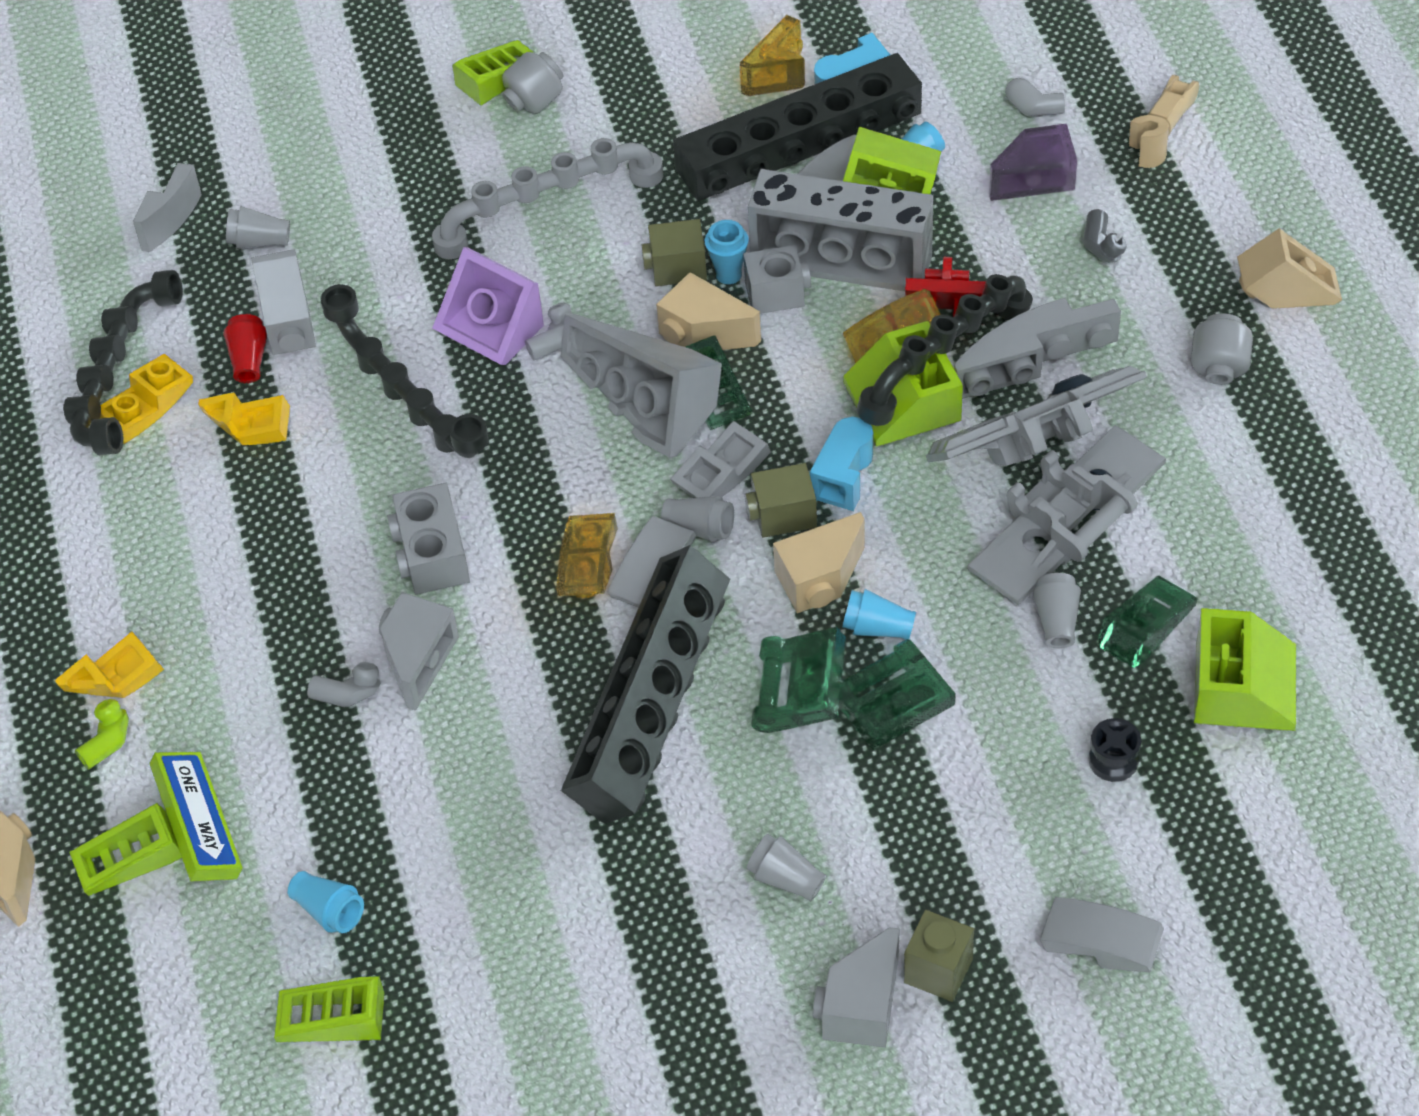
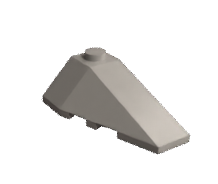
(651, 382)

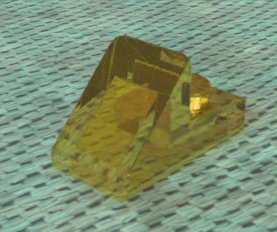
(775, 61)

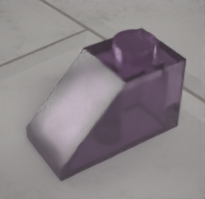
(1035, 164)

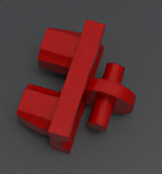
(945, 285)

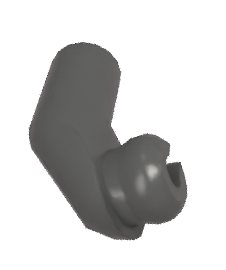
(1098, 242)

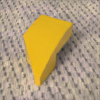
(249, 422)
(115, 673)

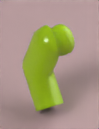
(110, 734)

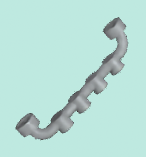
(526, 185)

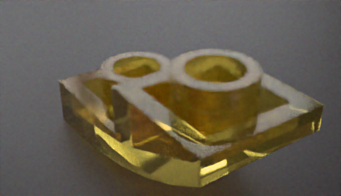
(899, 314)
(585, 555)

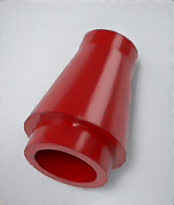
(245, 344)

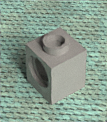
(776, 279)

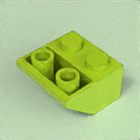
(891, 163)
(922, 399)
(1243, 672)

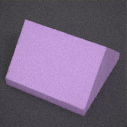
(489, 307)

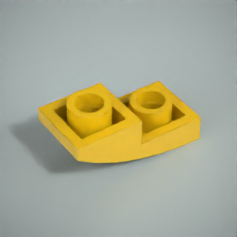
(151, 394)

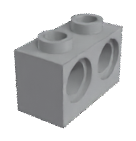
(430, 539)

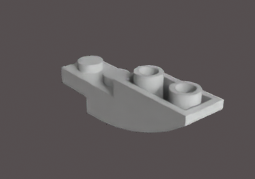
(1020, 345)

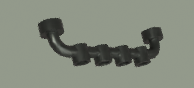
(1000, 295)
(106, 434)
(462, 434)

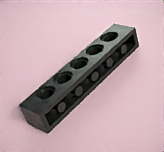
(796, 126)
(646, 686)

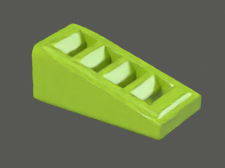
(482, 73)
(134, 864)
(346, 1027)

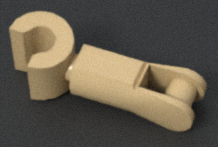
(1152, 130)

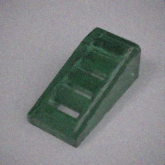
(711, 348)
(1151, 620)

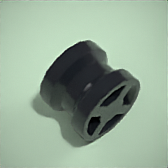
(1117, 737)

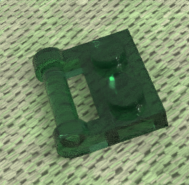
(813, 680)
(899, 702)

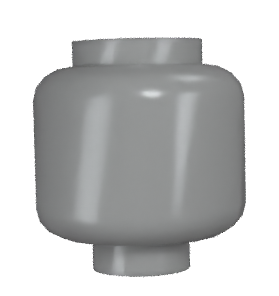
(532, 82)
(1221, 348)

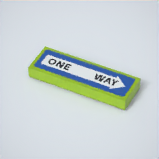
(195, 816)

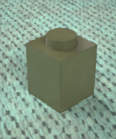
(675, 251)
(782, 500)
(938, 955)

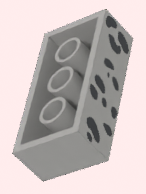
(844, 227)

